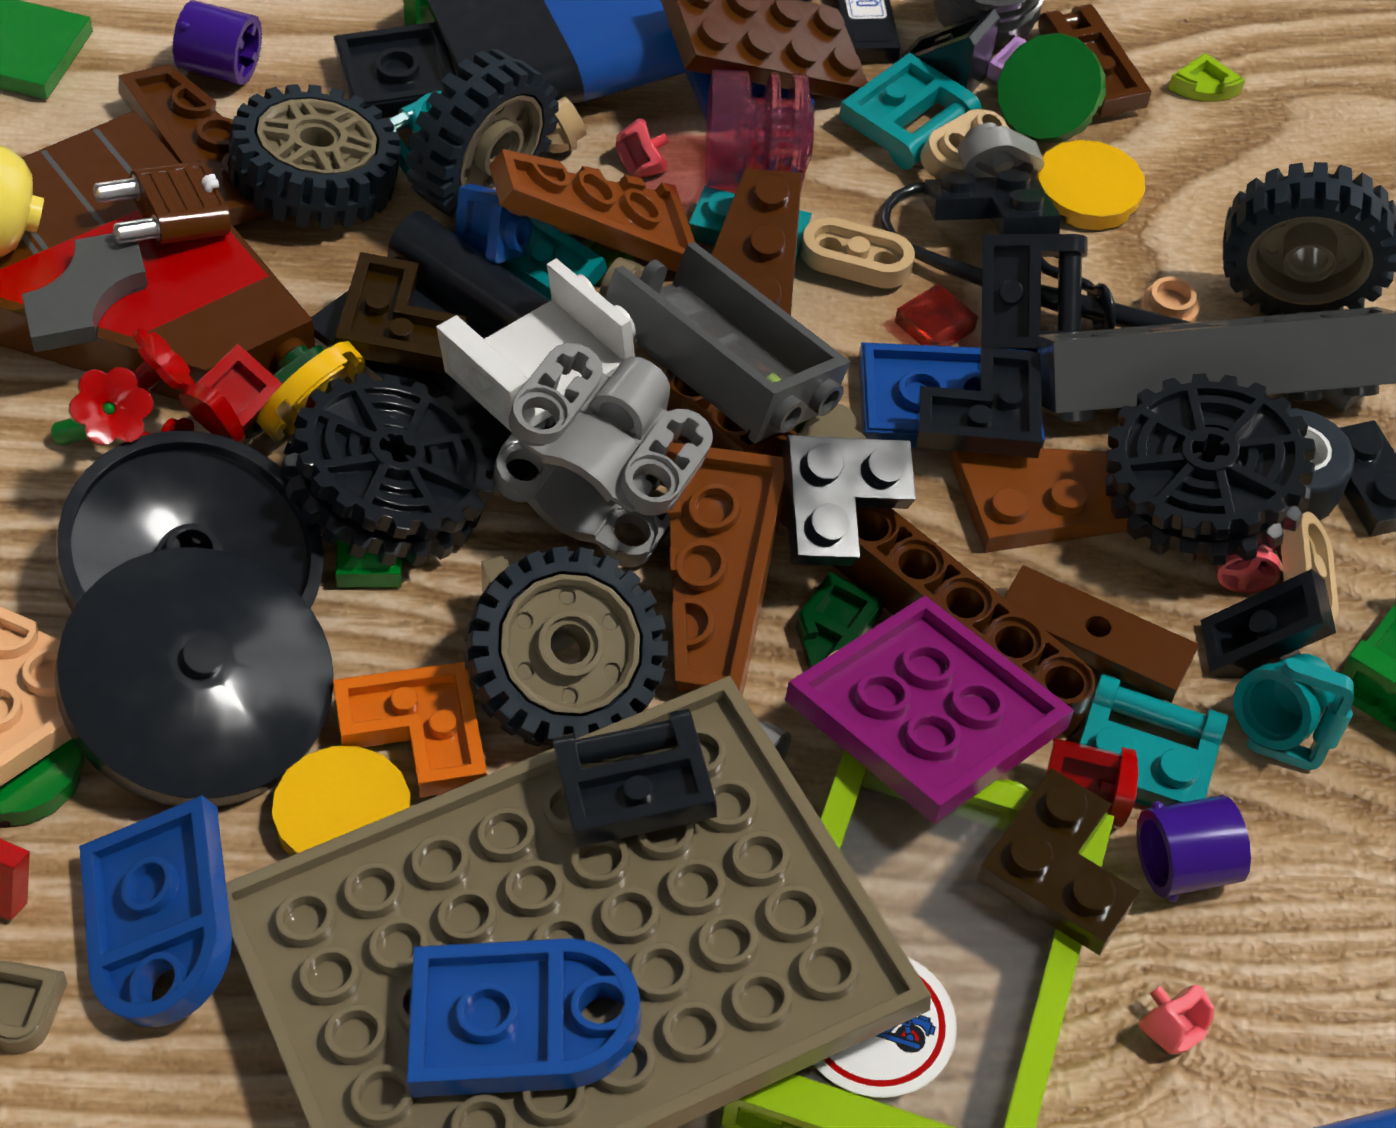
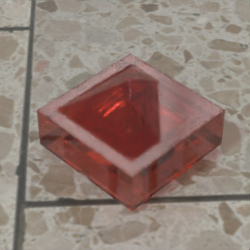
(936, 318)

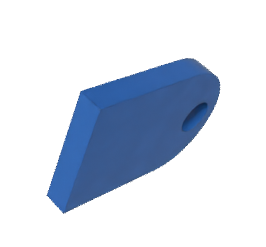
(154, 907)
(514, 1017)

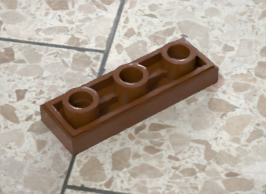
(1105, 634)

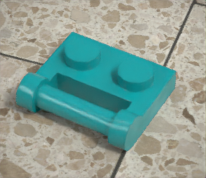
(899, 97)
(1165, 768)

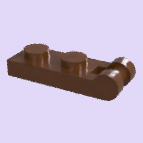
(1123, 82)

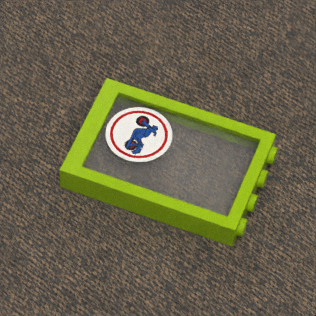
(990, 969)

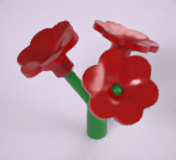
(116, 402)

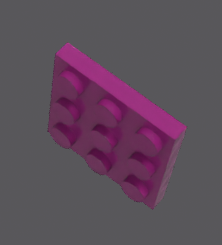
(929, 707)

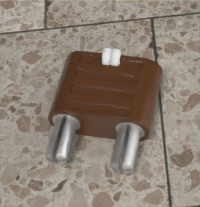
(175, 204)

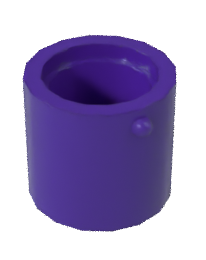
(217, 42)
(1193, 846)

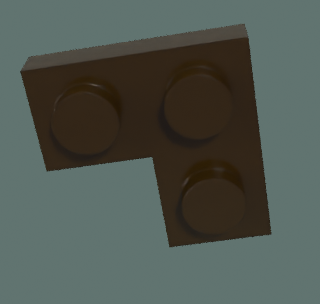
(383, 323)
(1043, 867)

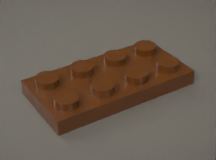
(768, 39)

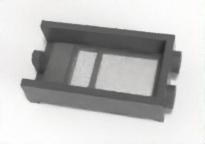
(731, 343)

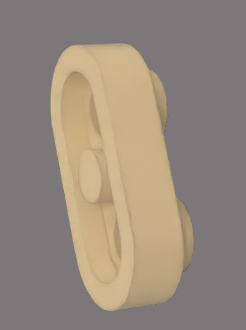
(941, 149)
(857, 252)
(1307, 550)

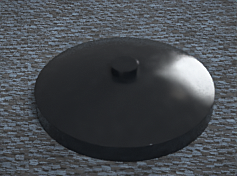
(184, 494)
(193, 676)

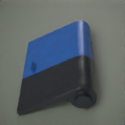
(577, 44)

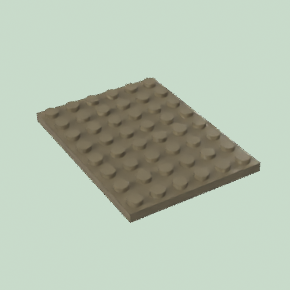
(735, 926)

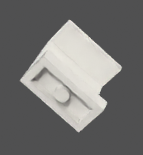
(503, 362)

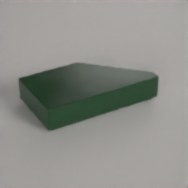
(835, 617)

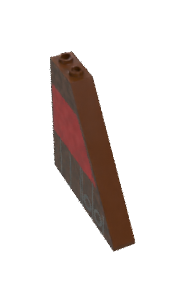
(198, 292)

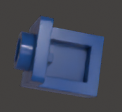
(489, 225)

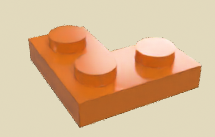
(421, 706)

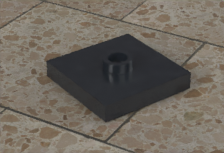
(393, 65)

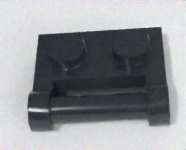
(1014, 287)
(636, 792)

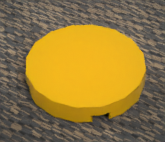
(1092, 184)
(284, 404)
(334, 795)

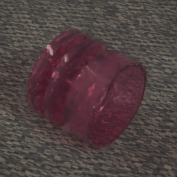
(756, 129)

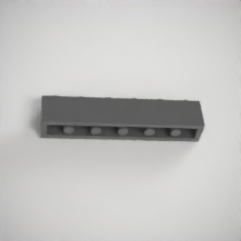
(1283, 352)

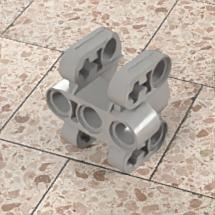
(602, 450)

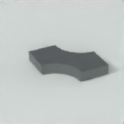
(74, 303)

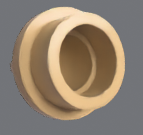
(568, 128)

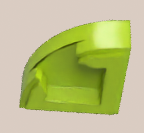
(1206, 80)

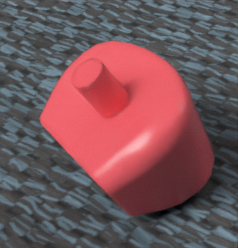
(640, 152)
(1178, 1022)

